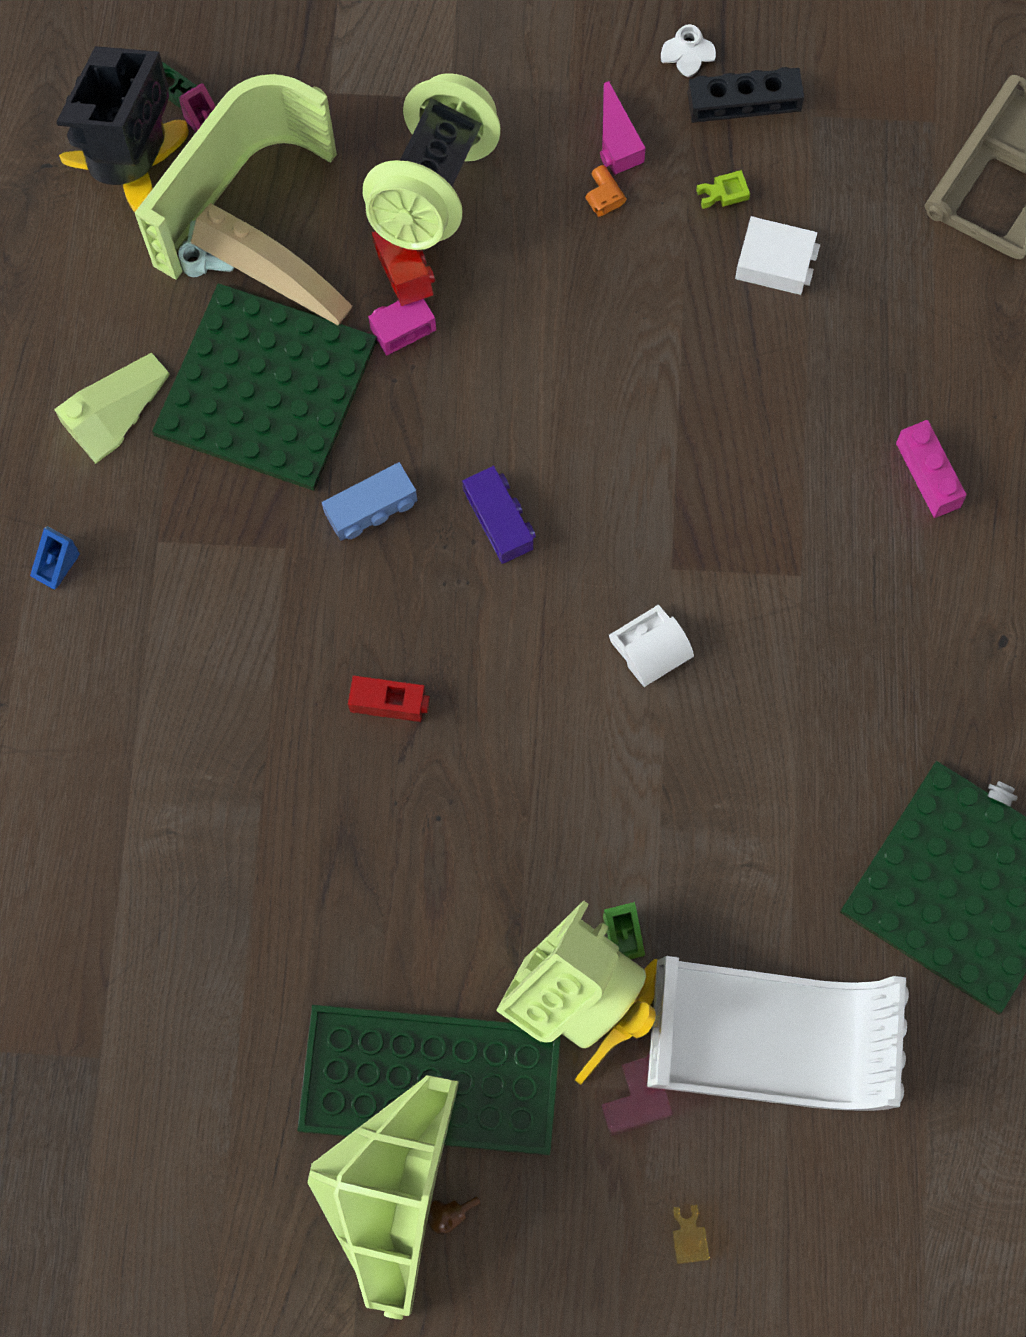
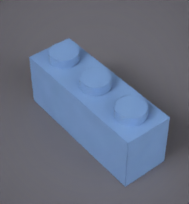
(370, 502)

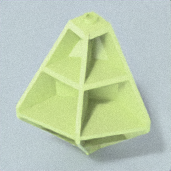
(381, 1190)

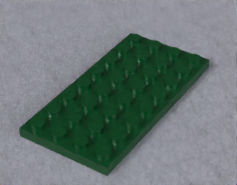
(371, 1057)

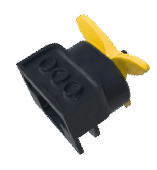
(118, 120)

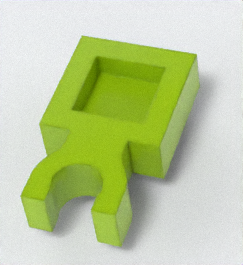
(727, 188)

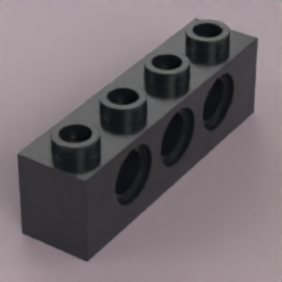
(734, 104)

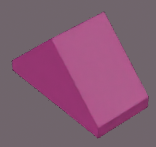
(196, 106)

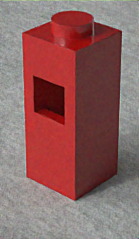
(388, 698)

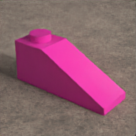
(620, 141)

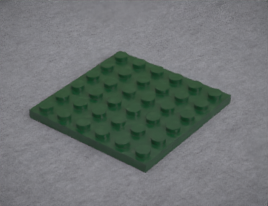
(265, 386)
(952, 888)

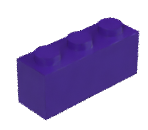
(499, 514)

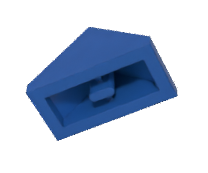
(53, 558)

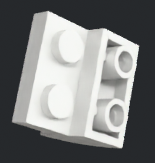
(652, 645)

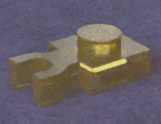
(689, 1241)

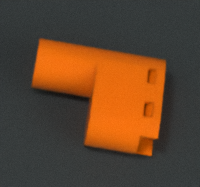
(608, 194)

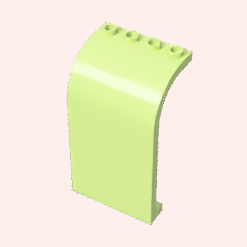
(246, 119)

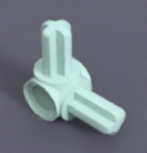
(203, 263)

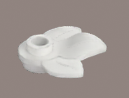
(688, 54)

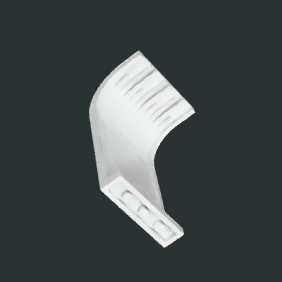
(778, 1037)

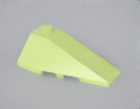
(109, 407)

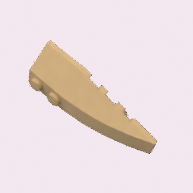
(267, 262)

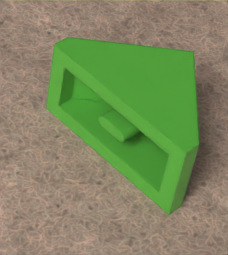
(625, 929)

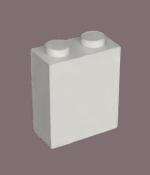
(777, 255)

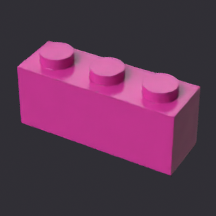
(931, 469)

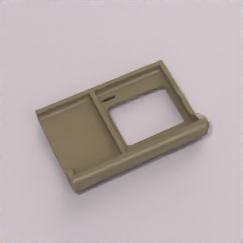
(996, 136)

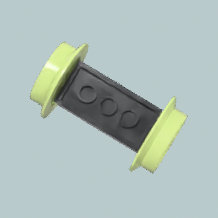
(414, 197)

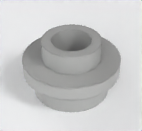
(1002, 793)

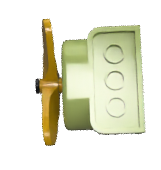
(582, 990)

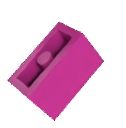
(401, 325)

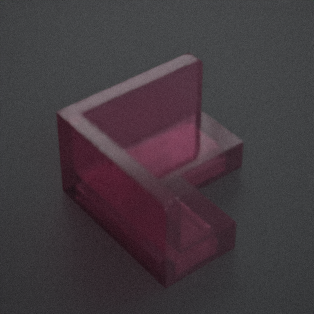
(644, 1105)

